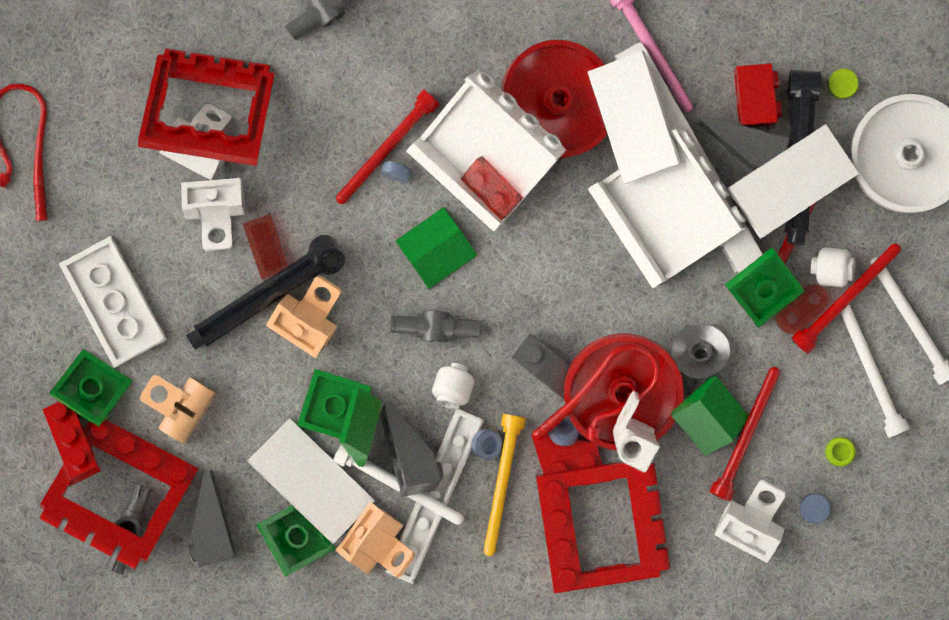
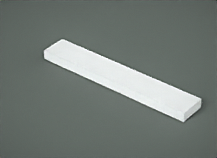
(422, 521)

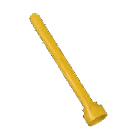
(512, 427)

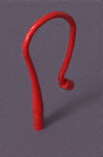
(38, 178)
(593, 430)

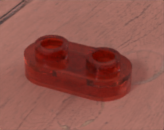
(802, 309)

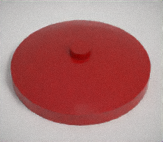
(556, 89)
(624, 374)

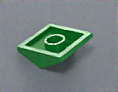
(436, 248)
(91, 388)
(710, 416)
(360, 425)
(293, 540)

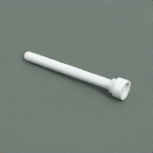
(941, 366)
(894, 422)
(343, 458)

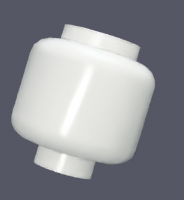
(833, 267)
(453, 386)

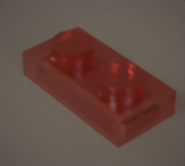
(491, 187)
(265, 246)

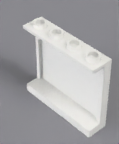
(490, 125)
(670, 215)

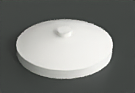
(904, 153)

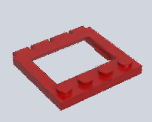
(214, 143)
(106, 534)
(561, 536)

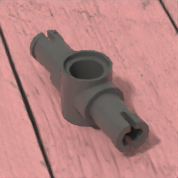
(317, 13)
(435, 326)
(133, 513)

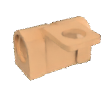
(305, 320)
(181, 408)
(374, 541)

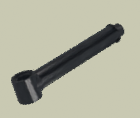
(804, 91)
(270, 291)

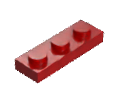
(71, 442)

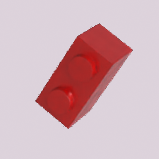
(756, 95)

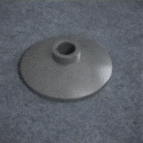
(696, 340)

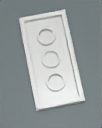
(634, 117)
(792, 181)
(113, 301)
(310, 480)

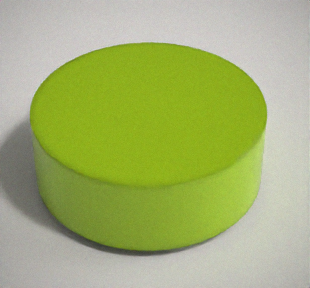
(842, 83)
(840, 451)

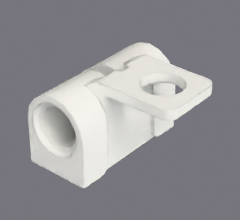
(203, 166)
(214, 204)
(634, 439)
(751, 525)

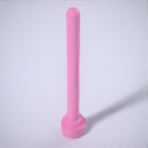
(654, 52)

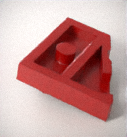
(561, 458)

